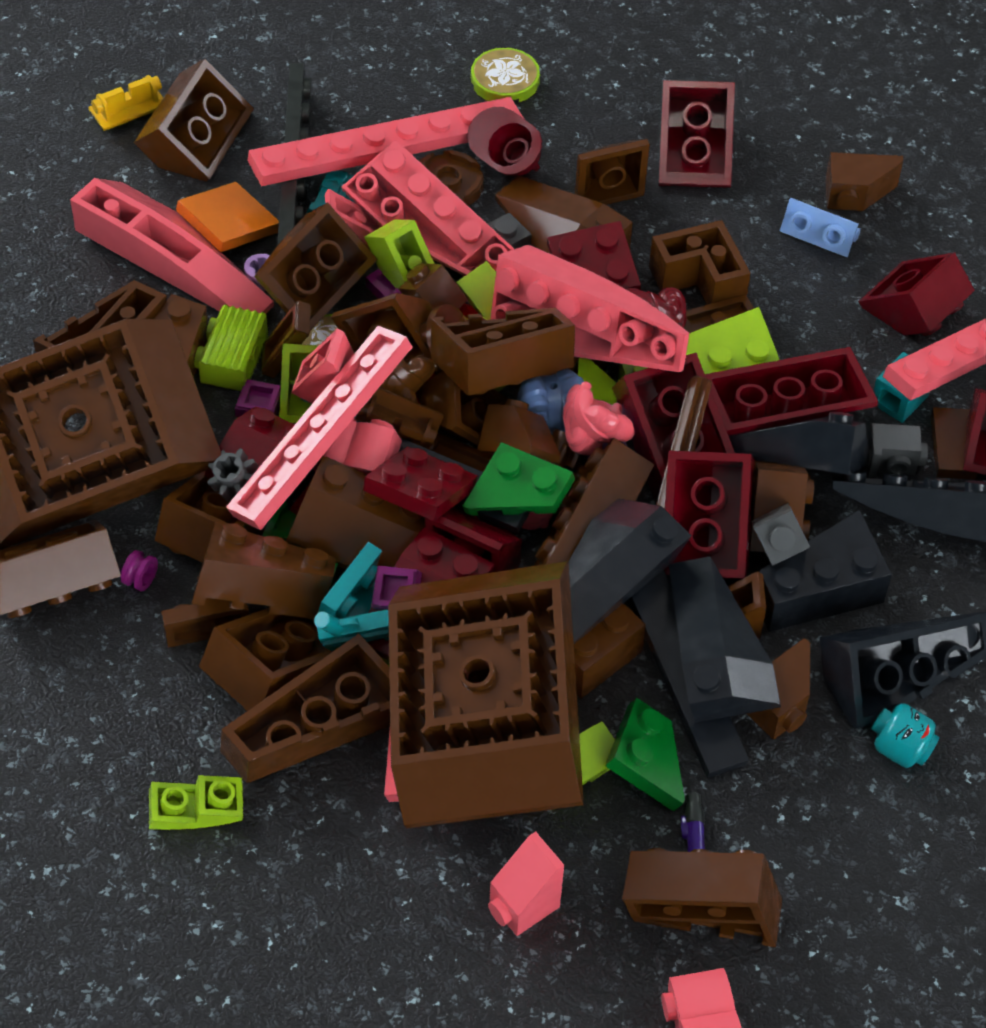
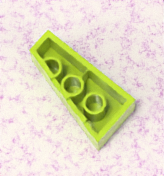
(728, 344)

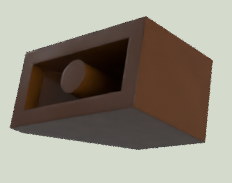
(860, 179)
(519, 429)
(793, 685)

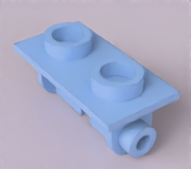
(819, 227)

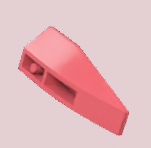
(404, 189)
(162, 245)
(606, 317)

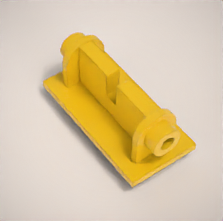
(119, 107)

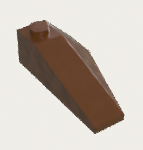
(552, 211)

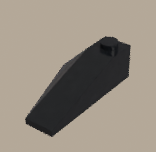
(820, 444)
(618, 557)
(720, 652)

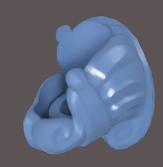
(548, 394)

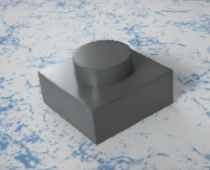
(511, 230)

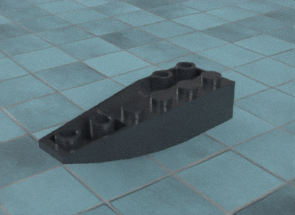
(930, 503)

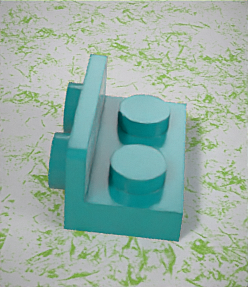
(355, 588)

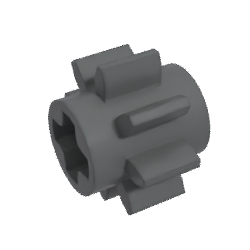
(231, 473)

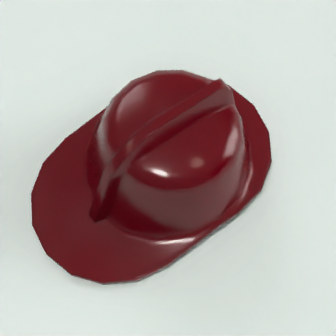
(505, 141)

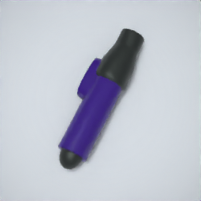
(693, 822)

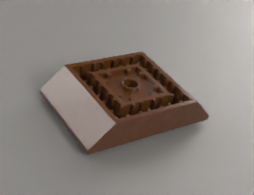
(138, 433)
(494, 742)

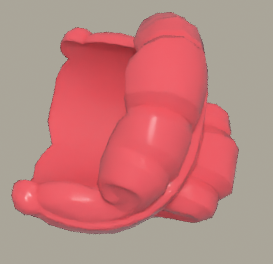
(593, 421)

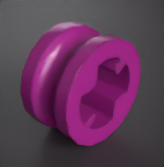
(139, 570)

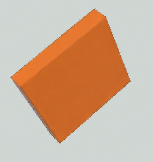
(228, 216)

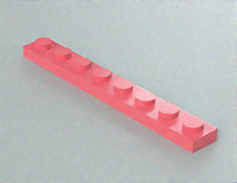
(362, 144)

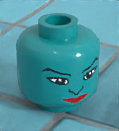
(905, 735)

